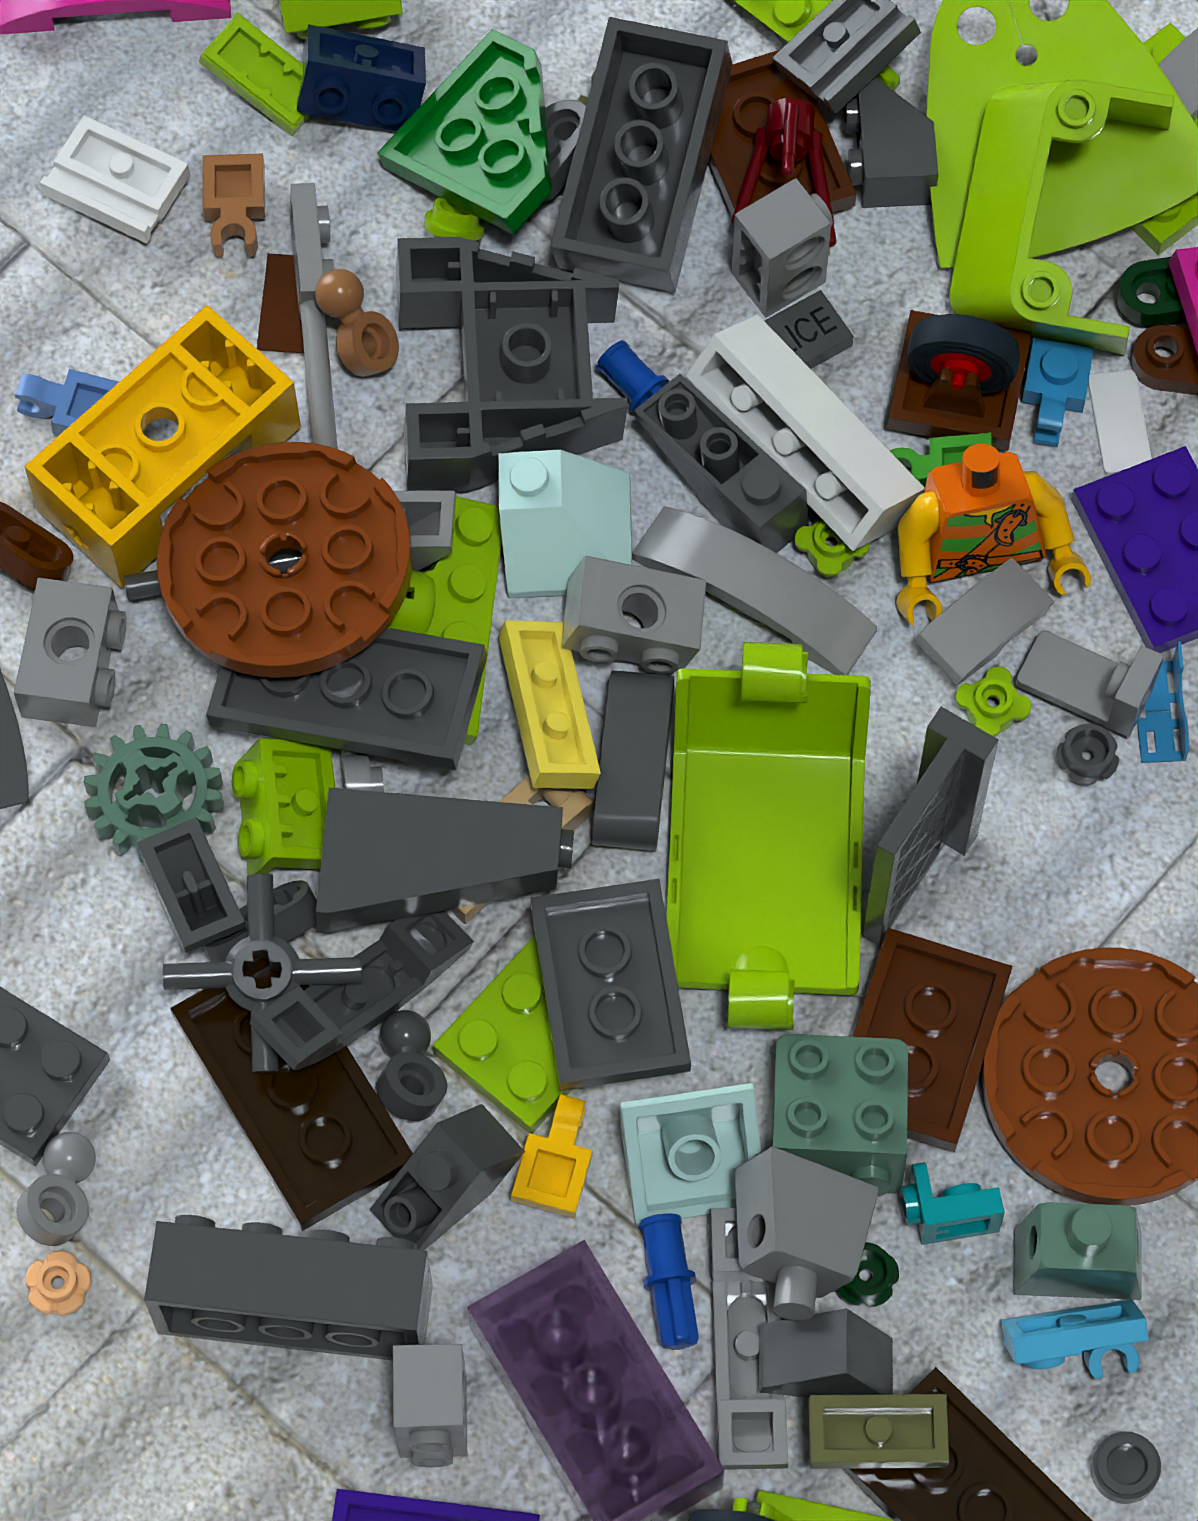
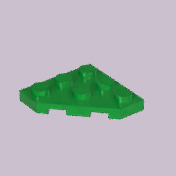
(481, 135)

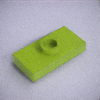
(257, 71)

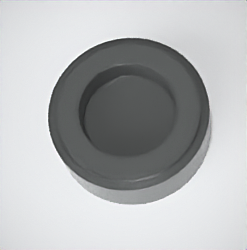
(1125, 1467)

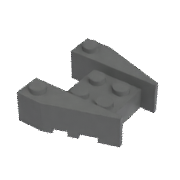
(520, 360)

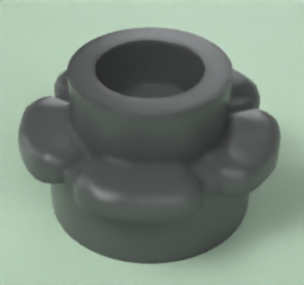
(1088, 738)

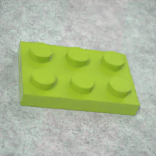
(507, 1044)

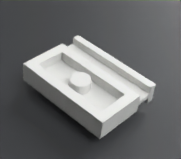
(115, 179)

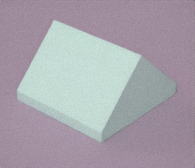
(687, 1149)

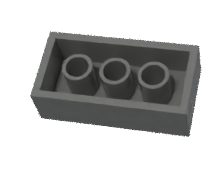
(642, 154)
(287, 1288)

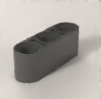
(633, 760)

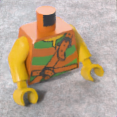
(976, 520)

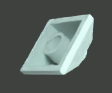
(555, 514)

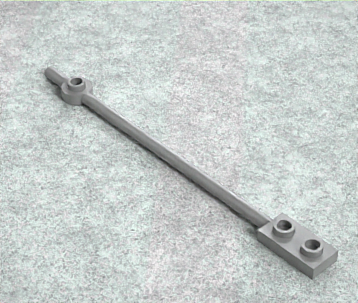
(308, 229)

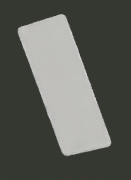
(1119, 420)

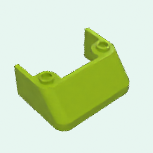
(992, 262)

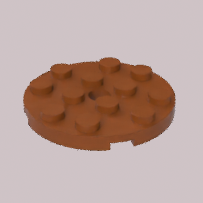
(328, 603)
(1045, 1085)

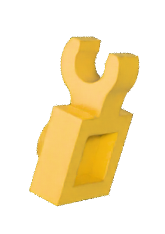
(553, 1167)

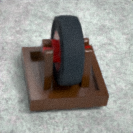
(958, 377)

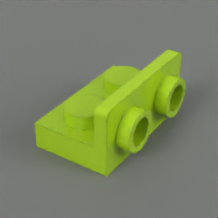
(282, 803)

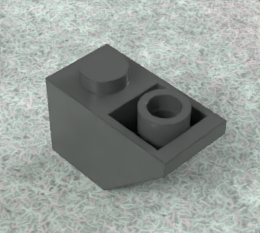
(893, 151)
(447, 1176)

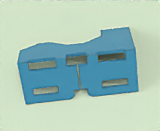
(1162, 722)

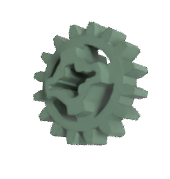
(158, 765)

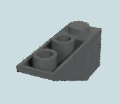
(725, 466)

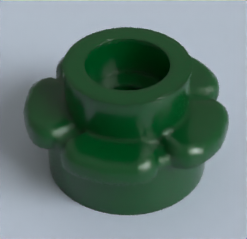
(879, 1288)

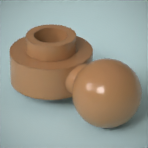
(364, 339)

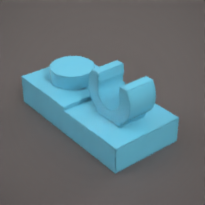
(1049, 1337)

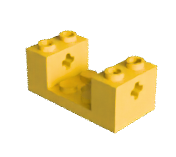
(112, 482)

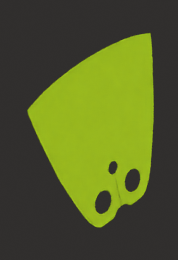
(1087, 186)

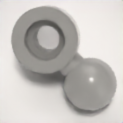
(68, 1161)

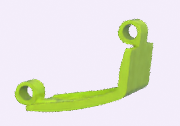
(767, 832)

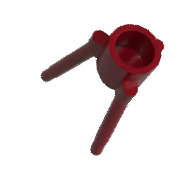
(789, 138)

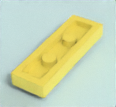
(548, 706)

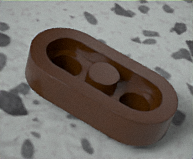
(1171, 373)
(31, 550)

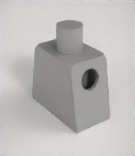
(800, 1227)

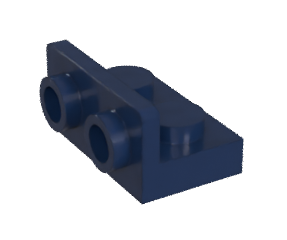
(360, 78)

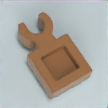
(233, 197)

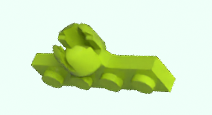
(459, 589)

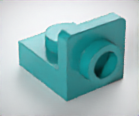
(958, 1214)

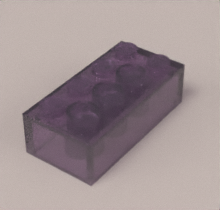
(594, 1393)

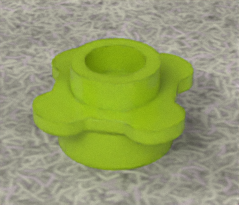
(826, 559)
(997, 685)

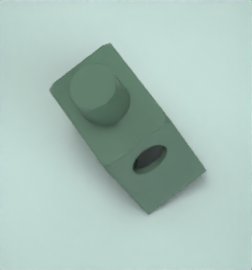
(1079, 1252)

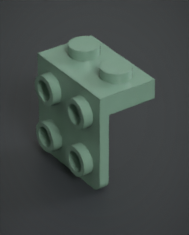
(844, 1105)

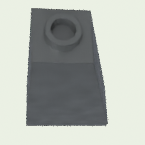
(431, 854)

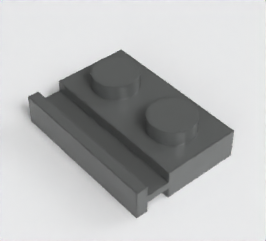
(845, 48)

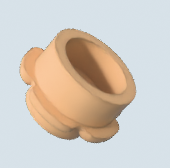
(68, 1297)

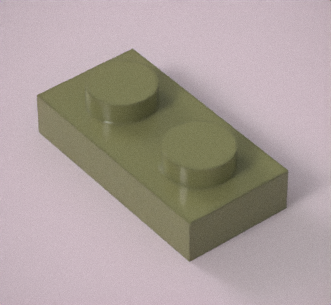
(878, 1431)

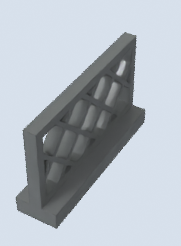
(938, 813)

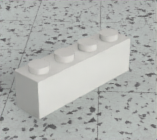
(806, 430)

